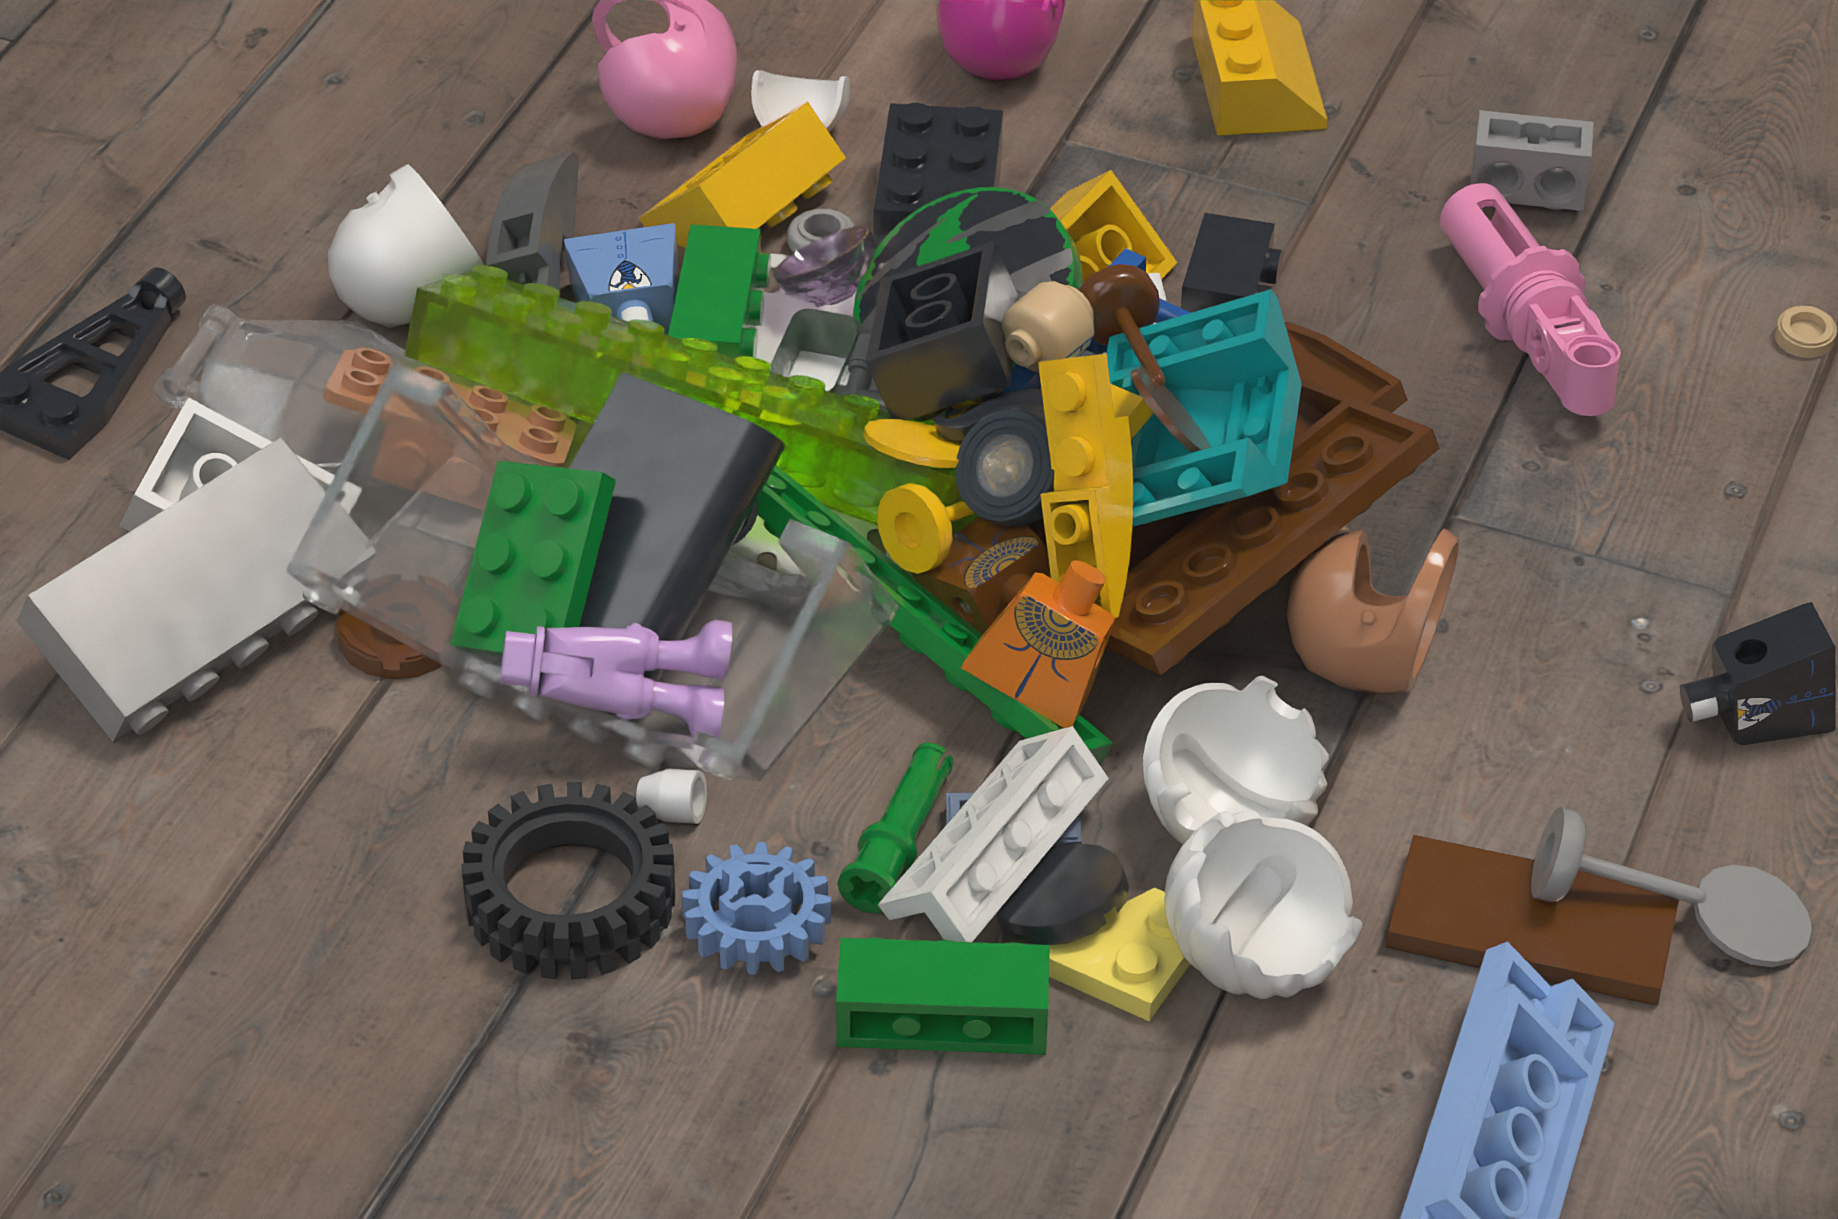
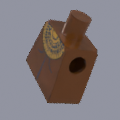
(986, 570)

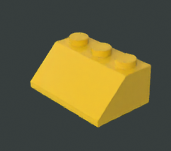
(1255, 68)
(754, 177)
(1106, 222)

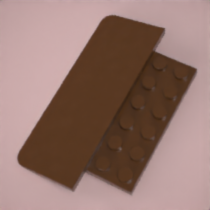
(1211, 562)

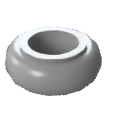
(815, 223)

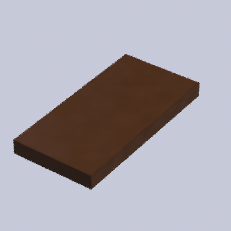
(1471, 899)

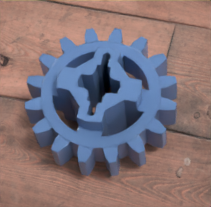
(756, 908)

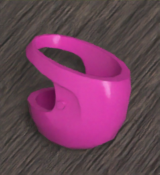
(999, 36)

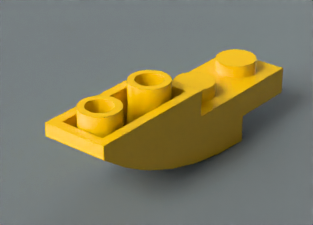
(1093, 474)

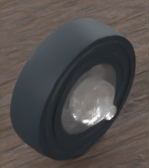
(1005, 468)

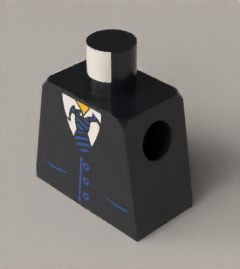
(1770, 679)

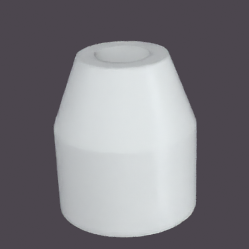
(674, 795)

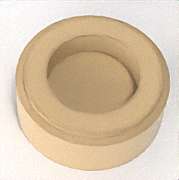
(1805, 331)

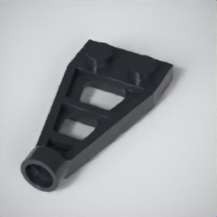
(62, 419)

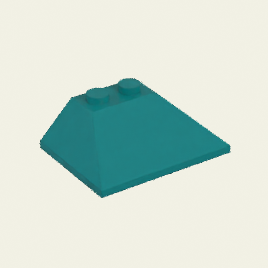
(1240, 388)

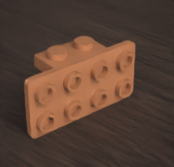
(533, 431)

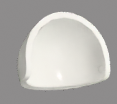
(779, 94)

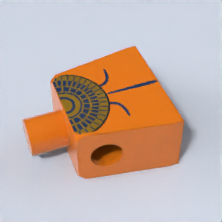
(1047, 644)

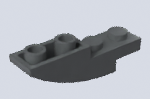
(534, 220)

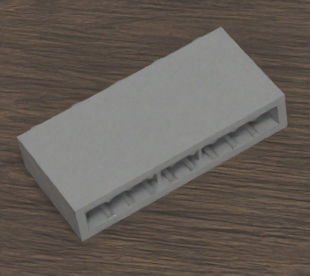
(181, 594)

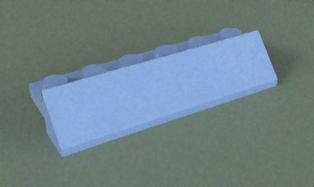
(1512, 1098)

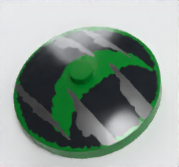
(1024, 229)

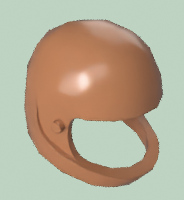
(1359, 634)

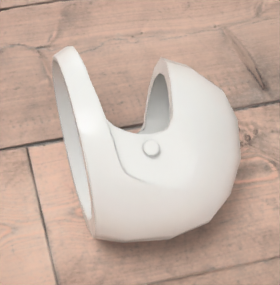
(394, 247)

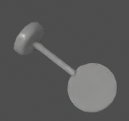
(1736, 905)

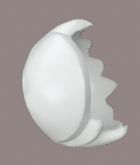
(1232, 754)
(1260, 904)

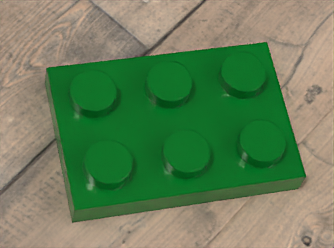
(532, 553)

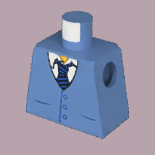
(627, 271)

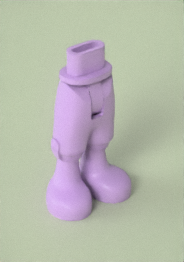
(606, 669)

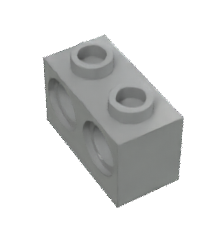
(1534, 158)

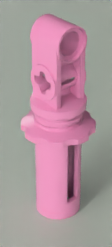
(1534, 299)

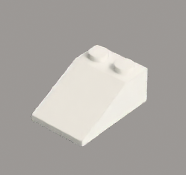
(194, 453)

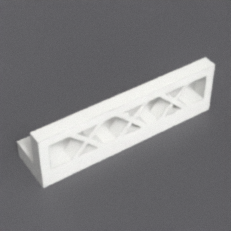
(998, 835)

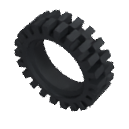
(576, 937)

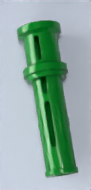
(890, 845)

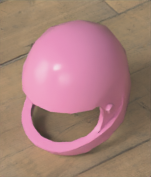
(669, 80)

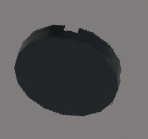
(1065, 895)

